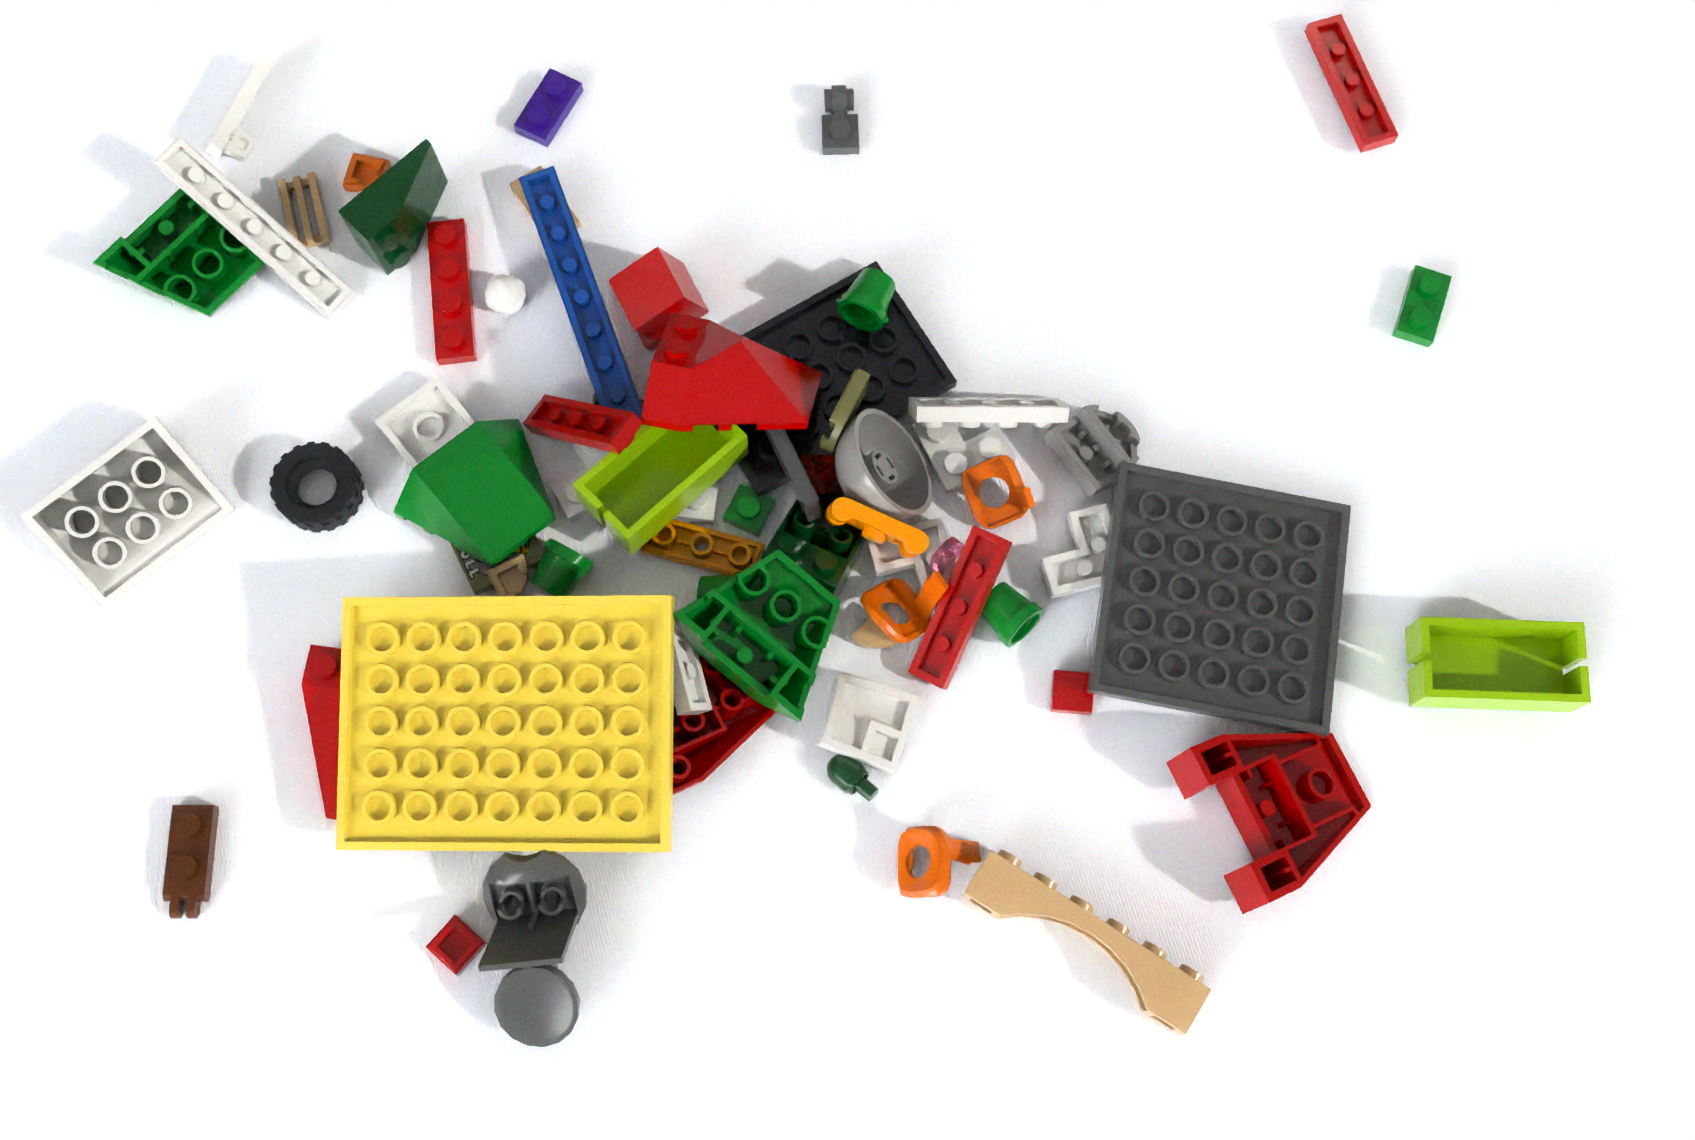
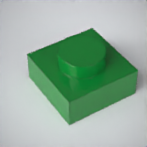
(748, 510)

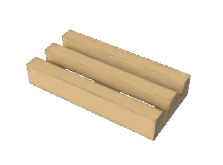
(298, 186)

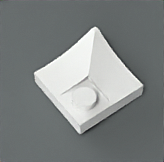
(868, 721)

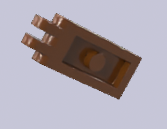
(190, 858)

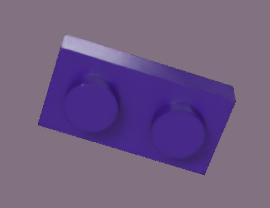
(548, 107)

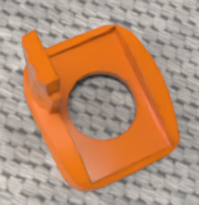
(1019, 496)
(917, 606)
(941, 851)

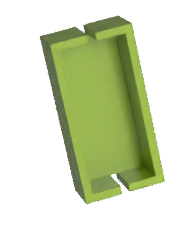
(657, 478)
(1497, 664)

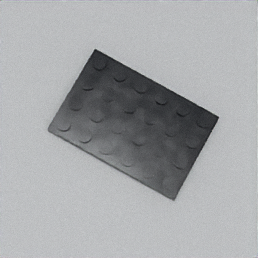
(813, 333)

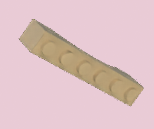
(1161, 989)

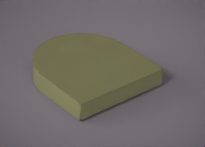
(845, 409)

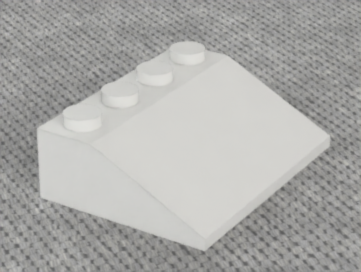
(128, 511)

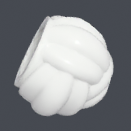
(505, 294)

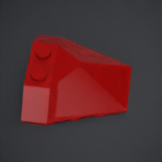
(724, 379)

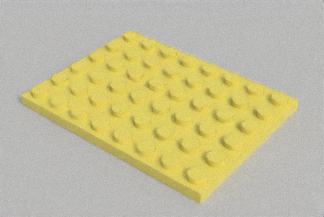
(506, 723)

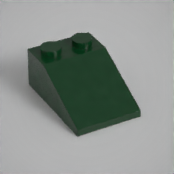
(395, 208)

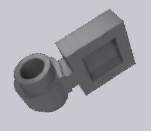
(840, 129)

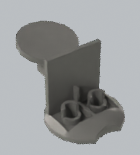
(536, 911)

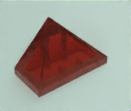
(822, 473)

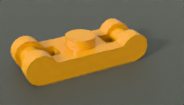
(877, 526)

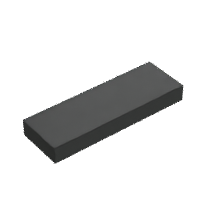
(795, 473)

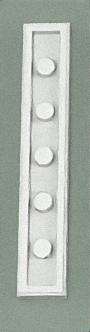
(254, 227)

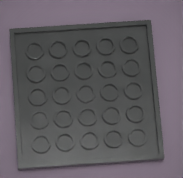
(1220, 600)

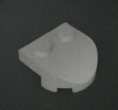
(1094, 446)

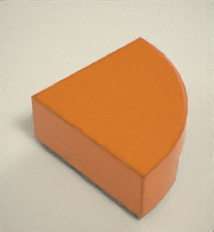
(363, 171)

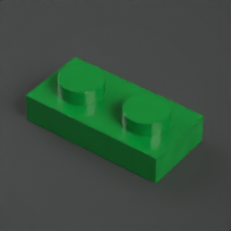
(1422, 306)

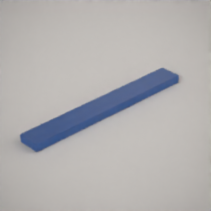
(579, 292)

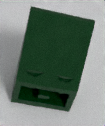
(818, 546)

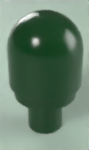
(850, 776)

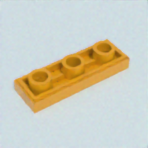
(724, 555)

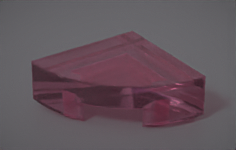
(946, 555)

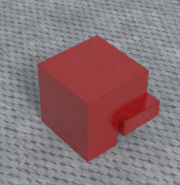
(652, 291)

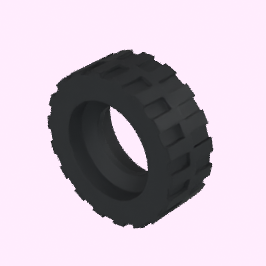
(303, 460)

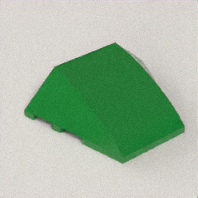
(183, 256)
(479, 492)
(764, 631)

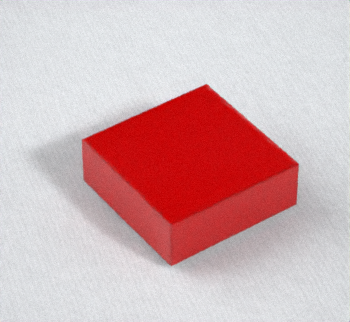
(1069, 693)
(456, 945)

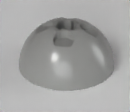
(882, 466)

